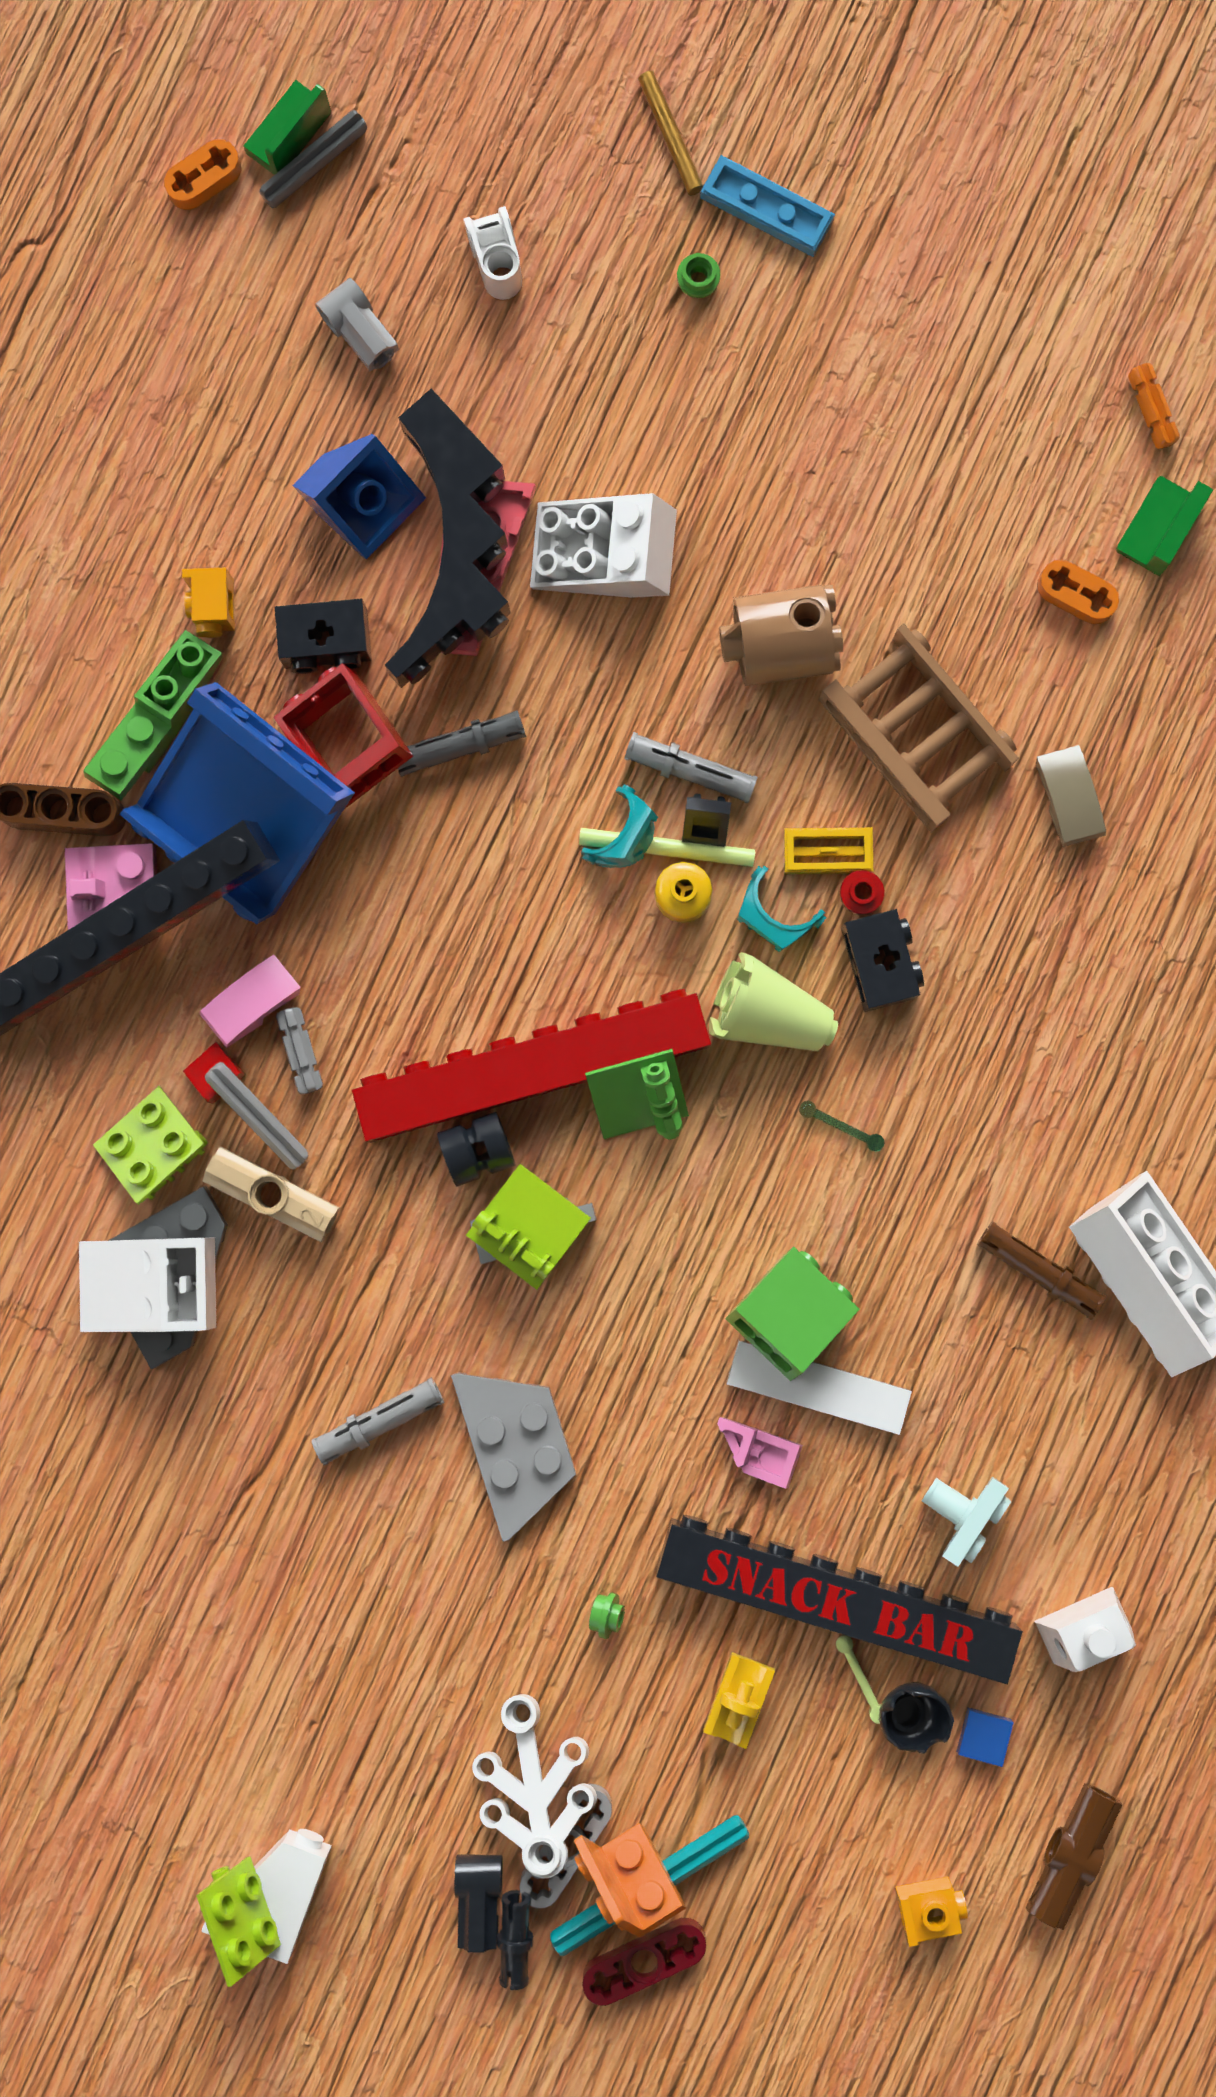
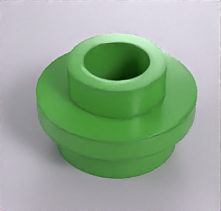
(698, 263)
(606, 1615)

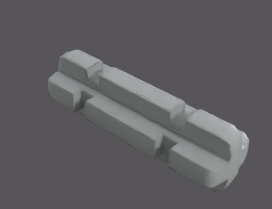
(299, 1050)

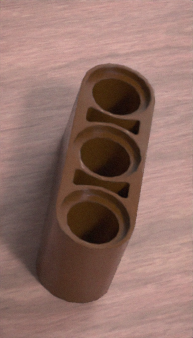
(79, 812)

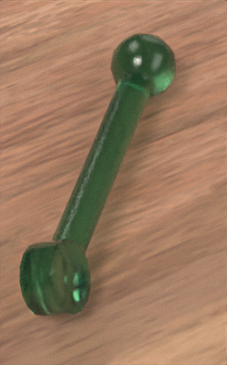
(873, 1142)

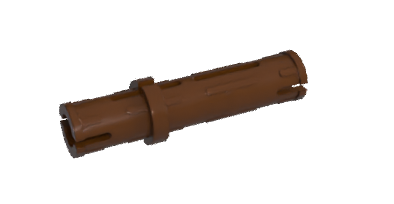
(1049, 1275)

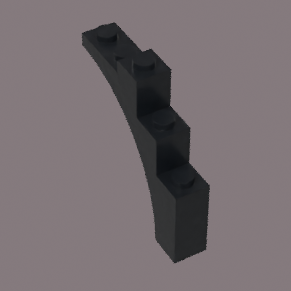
(472, 540)

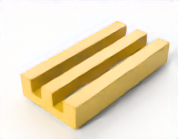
(790, 851)

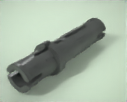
(466, 741)

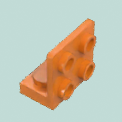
(631, 1881)

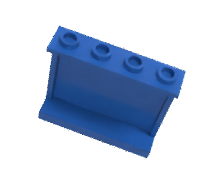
(232, 770)

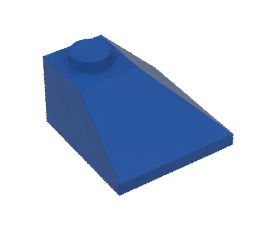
(360, 493)

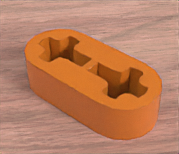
(202, 174)
(1082, 582)

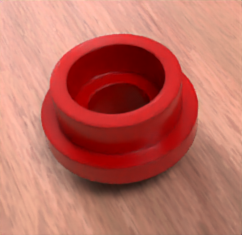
(857, 905)

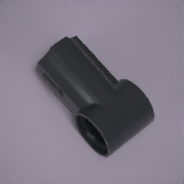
(478, 1889)

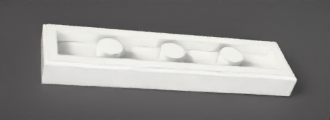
(822, 1390)

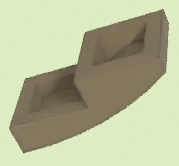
(1071, 796)

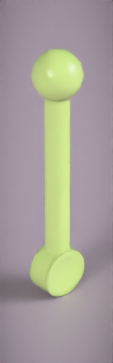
(844, 1645)

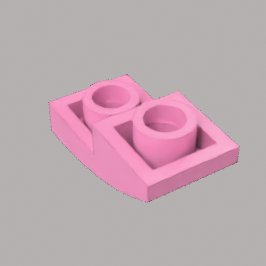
(249, 1000)

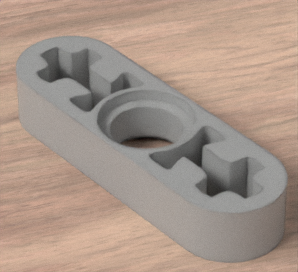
(594, 1824)

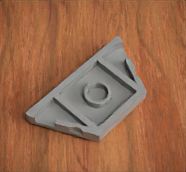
(516, 1445)

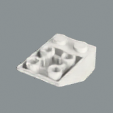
(605, 546)
(147, 1285)

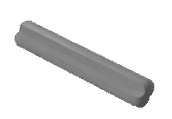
(256, 1115)

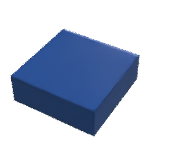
(985, 1737)

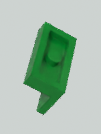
(288, 126)
(1162, 524)

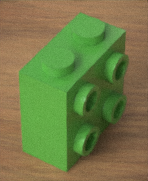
(793, 1313)

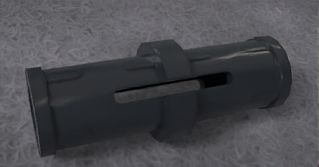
(515, 1939)

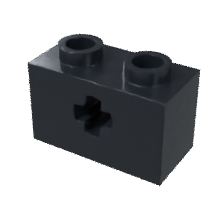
(302, 625)
(875, 984)

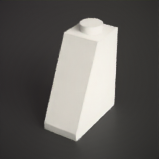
(289, 1882)

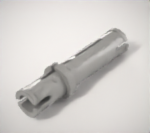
(690, 767)
(371, 1424)

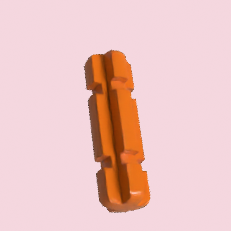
(1153, 406)

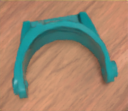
(632, 840)
(773, 931)

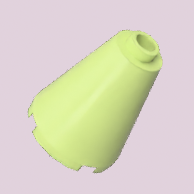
(769, 1009)

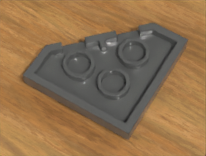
(188, 1218)

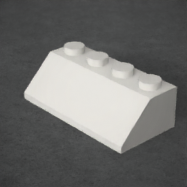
(1154, 1271)

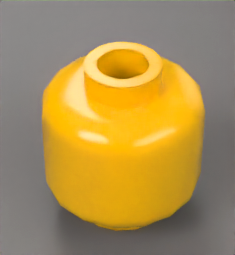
(678, 907)

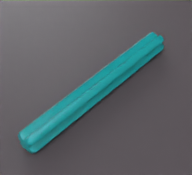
(679, 1866)

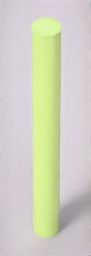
(676, 848)

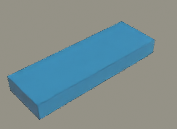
(767, 206)

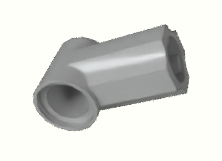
(352, 316)

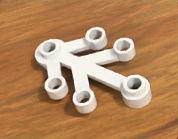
(535, 1793)

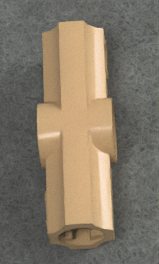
(245, 1182)

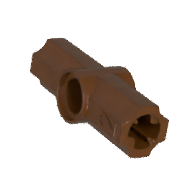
(1073, 1856)

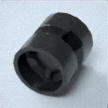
(462, 1156)

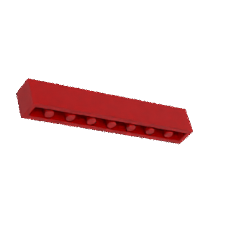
(527, 1068)

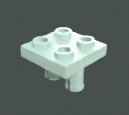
(967, 1515)

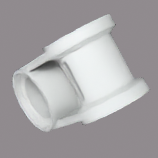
(494, 248)

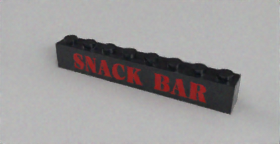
(133, 921)
(838, 1599)

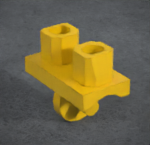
(739, 1700)

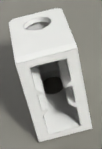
(1087, 1631)

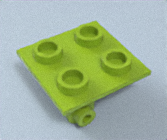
(150, 1146)
(528, 1226)
(238, 1919)

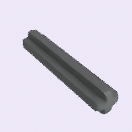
(313, 159)

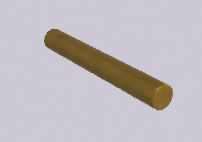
(670, 133)

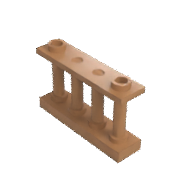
(903, 768)

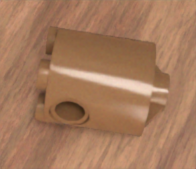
(783, 635)

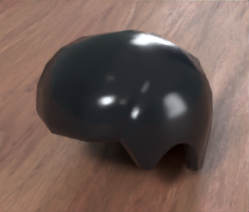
(915, 1717)

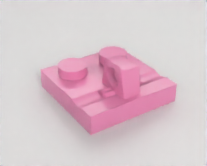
(103, 875)

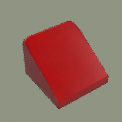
(197, 1070)

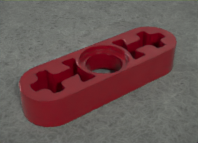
(609, 1966)

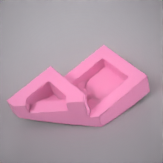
(761, 1452)

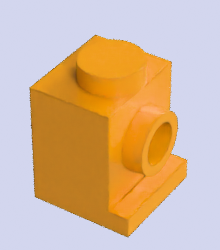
(210, 600)
(919, 1898)

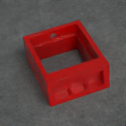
(330, 689)

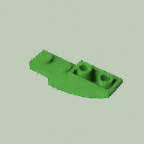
(155, 717)

